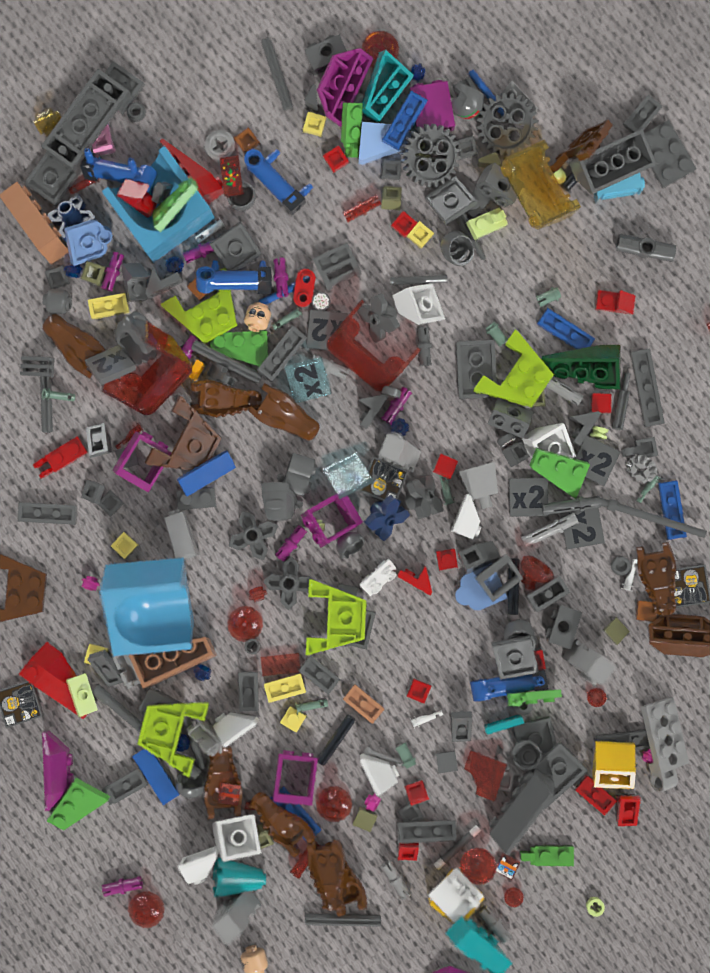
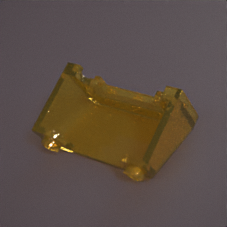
(538, 187)

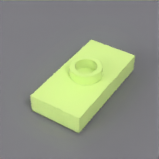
(82, 695)

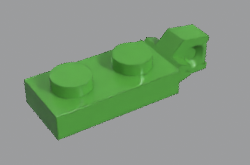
(351, 128)
(517, 699)
(549, 855)

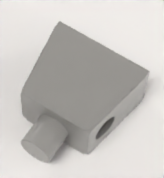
(480, 483)

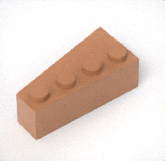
(34, 223)
(159, 666)

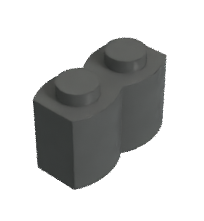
(299, 473)

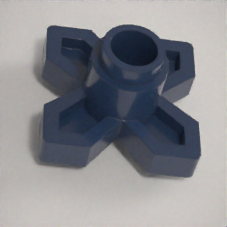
(70, 214)
(384, 516)

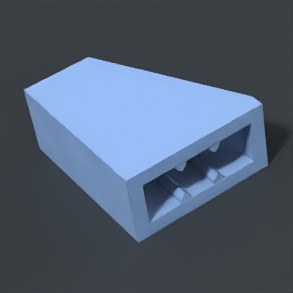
(371, 142)

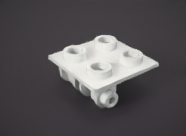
(373, 583)
(456, 895)

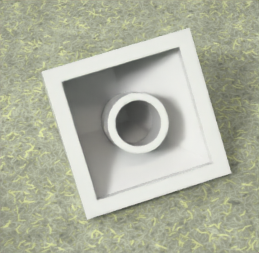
(419, 304)
(549, 438)
(467, 519)
(232, 726)
(379, 772)
(236, 837)
(198, 865)

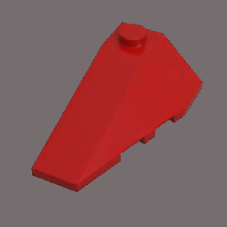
(208, 186)
(49, 673)

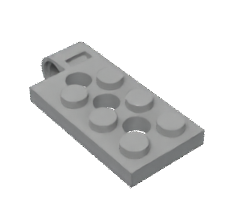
(662, 772)

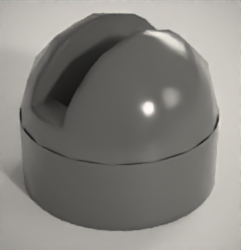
(249, 645)

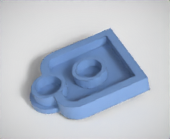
(87, 241)
(473, 595)

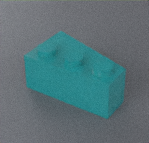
(385, 86)
(479, 945)

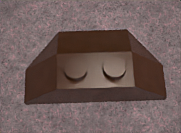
(681, 635)

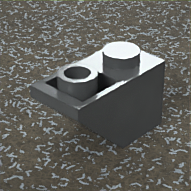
(478, 556)

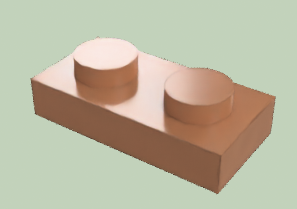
(363, 703)

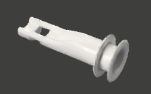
(209, 231)
(629, 579)
(422, 719)

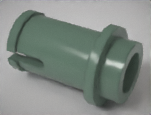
(551, 295)
(496, 333)
(405, 755)

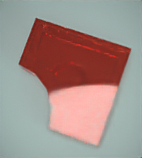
(487, 774)

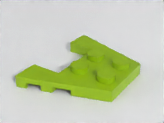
(207, 318)
(525, 379)
(345, 618)
(162, 731)

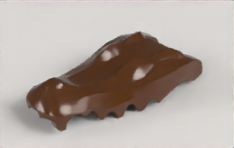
(72, 343)
(220, 399)
(283, 413)
(658, 575)
(221, 771)
(281, 824)
(327, 870)
(352, 889)

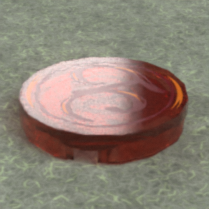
(378, 42)

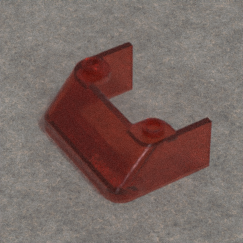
(360, 360)
(159, 382)

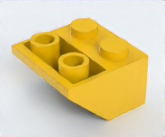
(614, 765)

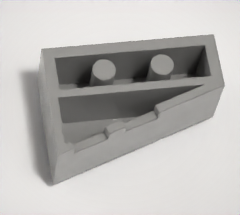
(399, 452)
(592, 665)
(233, 915)

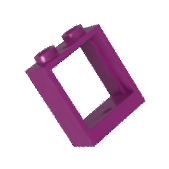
(153, 474)
(345, 508)
(289, 798)

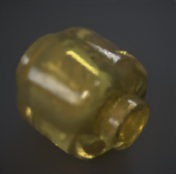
(46, 120)

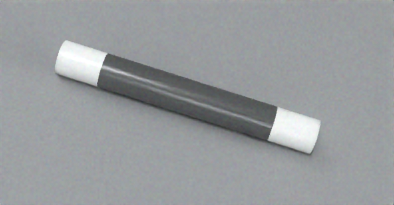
(457, 847)

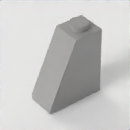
(181, 535)

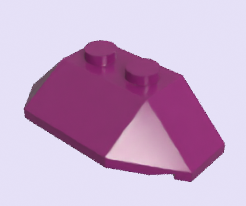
(342, 81)
(55, 769)

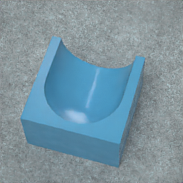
(185, 223)
(147, 606)

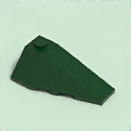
(591, 364)

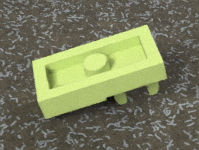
(487, 223)

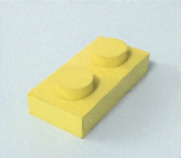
(108, 306)
(284, 687)

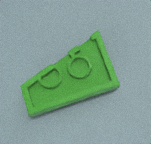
(171, 205)
(243, 346)
(560, 470)
(76, 803)

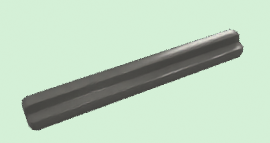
(277, 74)
(226, 361)
(46, 406)
(345, 920)

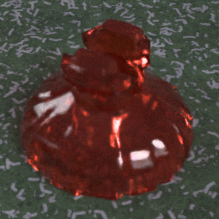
(535, 572)
(250, 617)
(334, 796)
(479, 873)
(149, 904)

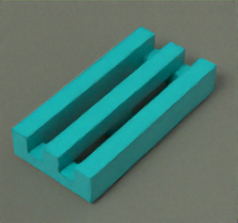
(503, 724)

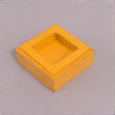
(197, 370)

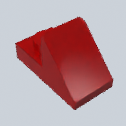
(136, 196)
(615, 301)
(421, 582)
(628, 810)

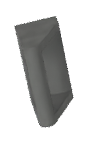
(493, 568)

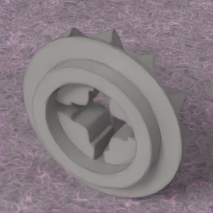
(222, 137)
(641, 461)

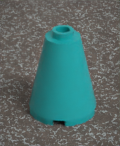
(236, 878)

